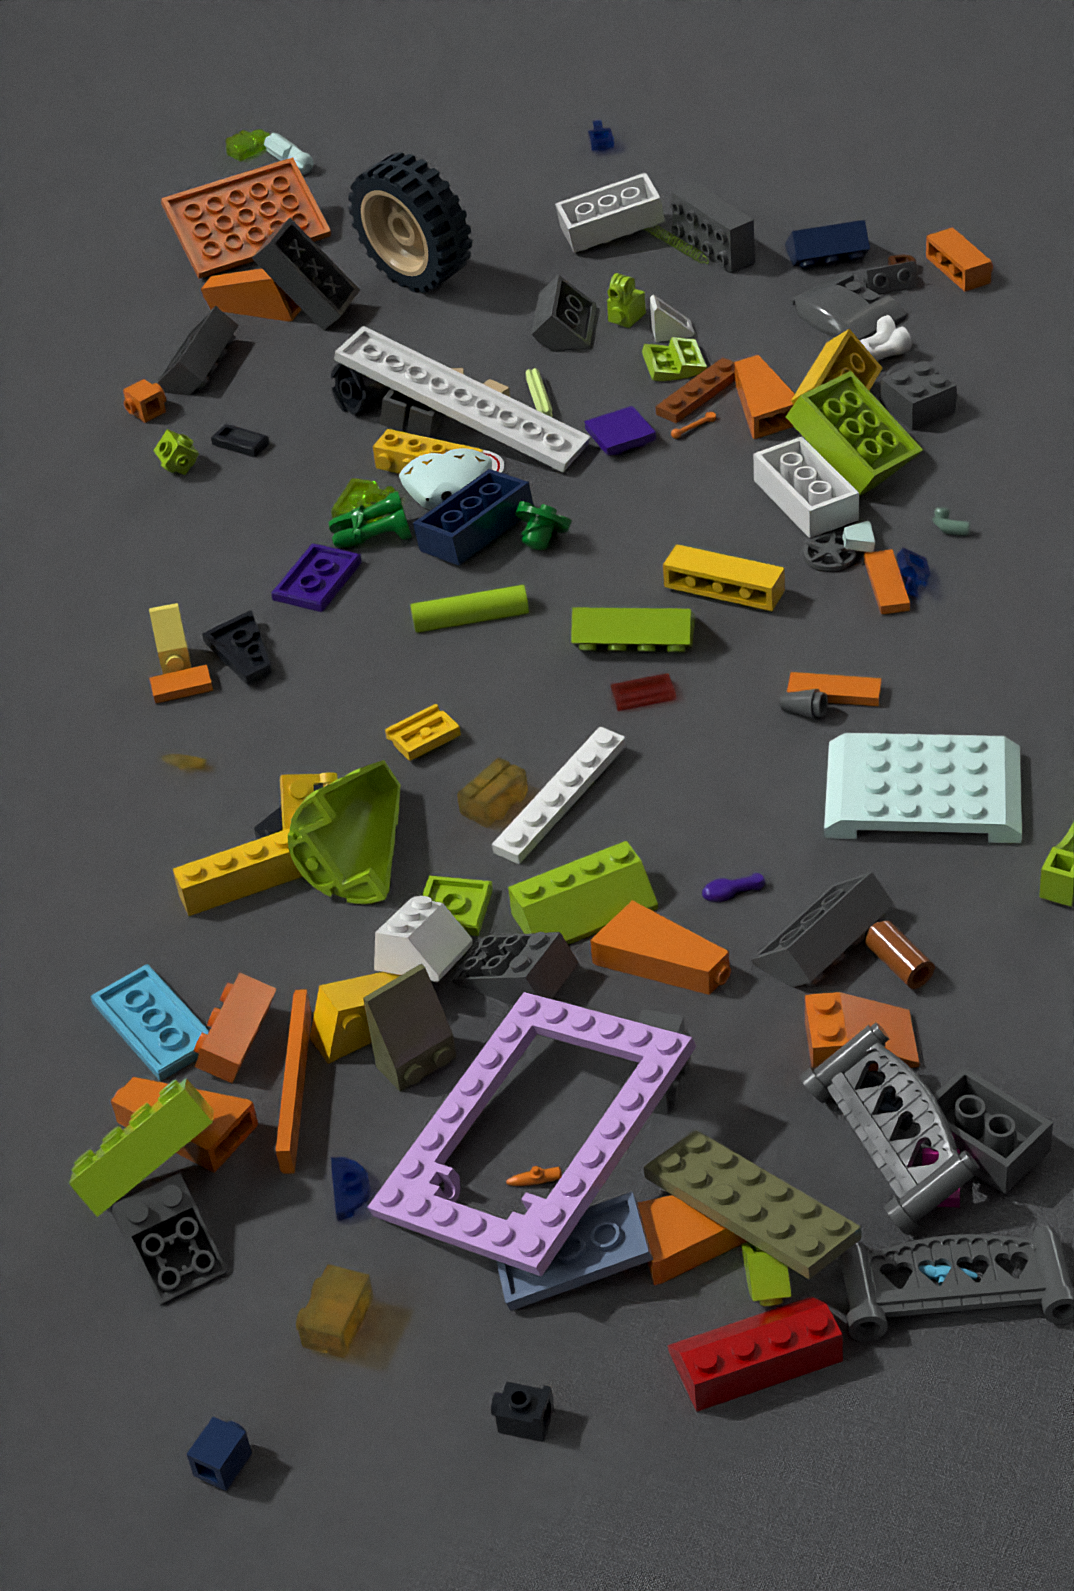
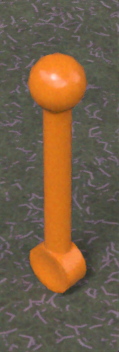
(709, 417)

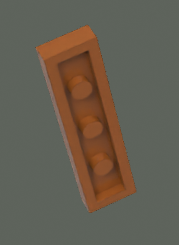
(697, 391)

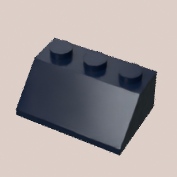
(828, 244)

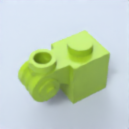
(625, 302)

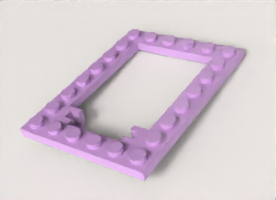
(530, 1240)

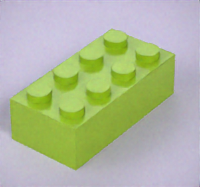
(141, 1147)

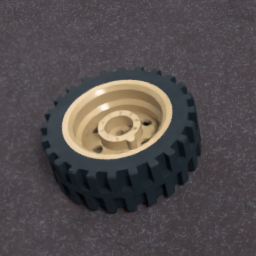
(410, 222)

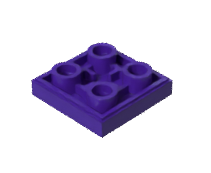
(620, 430)

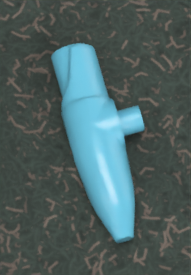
(940, 1272)

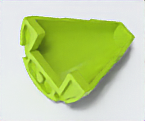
(347, 834)

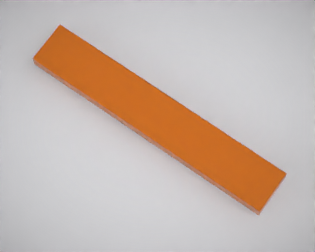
(293, 1082)

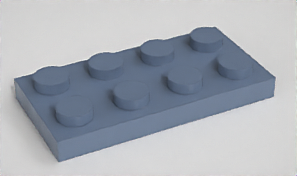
(601, 1244)

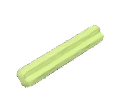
(538, 392)

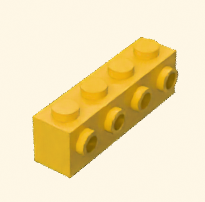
(399, 448)
(724, 577)
(235, 873)

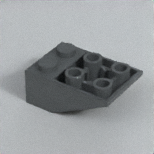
(518, 964)
(168, 1239)

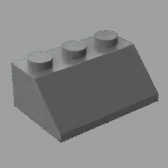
(563, 316)

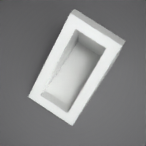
(668, 322)

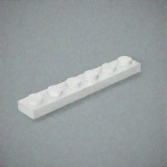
(559, 795)

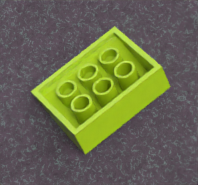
(853, 432)

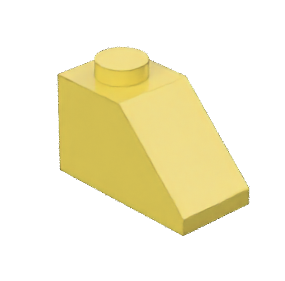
(170, 638)

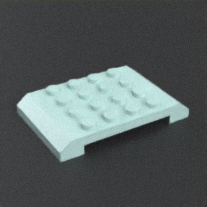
(924, 785)

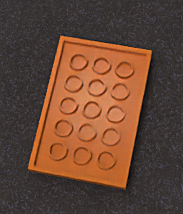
(233, 217)

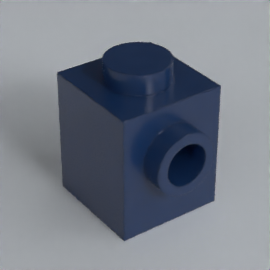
(219, 1453)

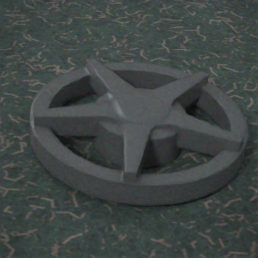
(828, 552)

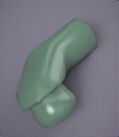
(948, 525)

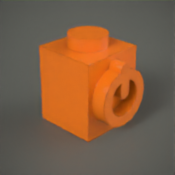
(144, 400)

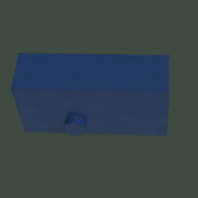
(472, 517)

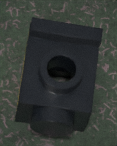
(523, 1410)

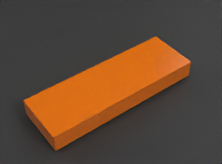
(886, 581)
(839, 688)

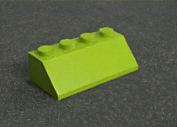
(632, 627)
(582, 894)

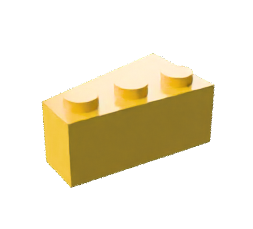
(341, 1016)

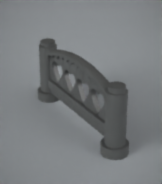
(918, 1187)
(874, 1297)

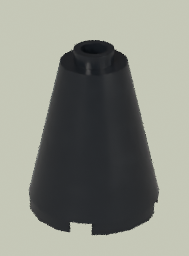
(355, 390)

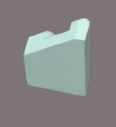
(859, 537)

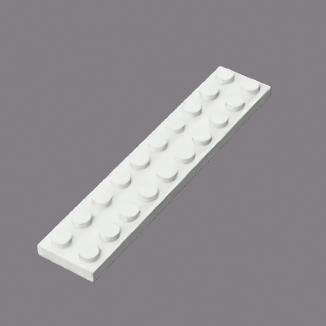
(462, 398)

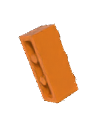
(958, 259)
(233, 1027)

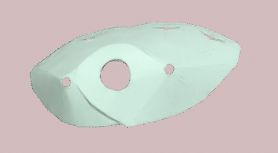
(442, 474)

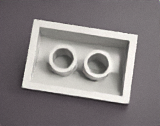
(420, 934)

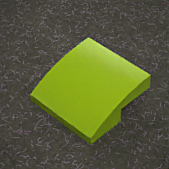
(675, 361)

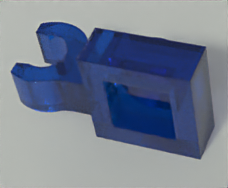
(600, 137)
(914, 568)

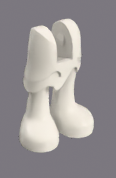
(888, 339)

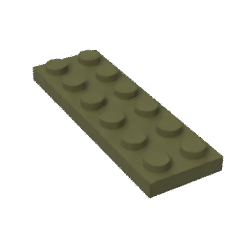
(753, 1203)

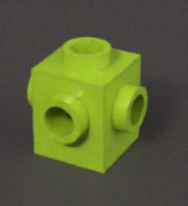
(176, 452)

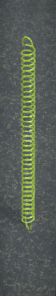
(674, 246)

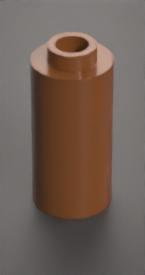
(899, 954)

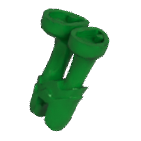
(354, 529)

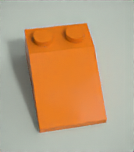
(838, 1017)

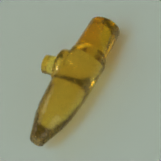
(184, 761)

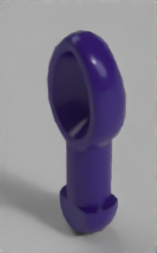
(724, 889)

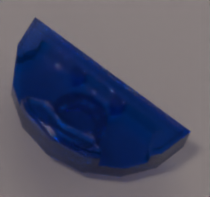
(349, 1185)

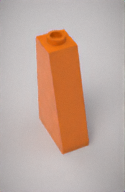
(249, 294)
(762, 396)
(659, 950)
(231, 1125)
(681, 1237)

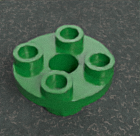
(540, 524)

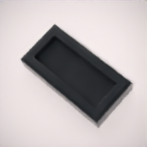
(240, 440)

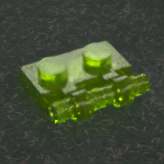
(359, 493)

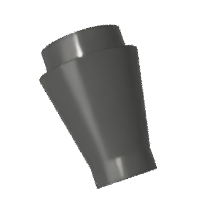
(806, 702)

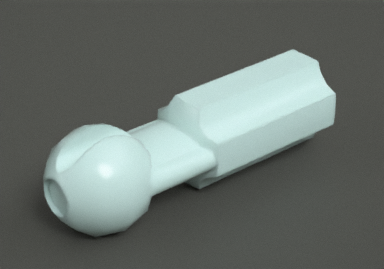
(284, 149)

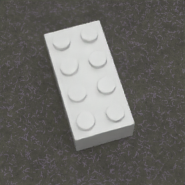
(610, 212)
(806, 487)

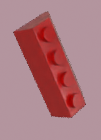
(758, 1352)

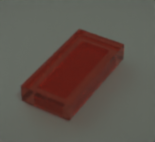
(643, 692)

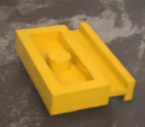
(422, 732)

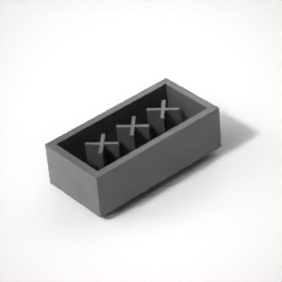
(713, 227)
(306, 274)

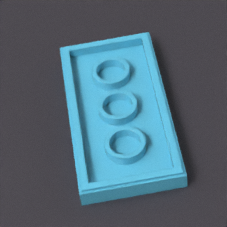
(151, 1021)

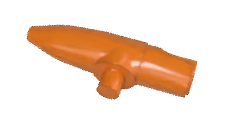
(535, 1176)

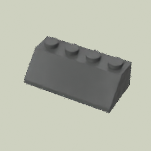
(199, 354)
(825, 931)

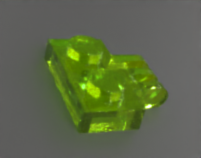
(245, 144)

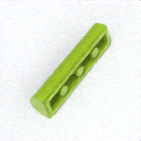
(469, 608)

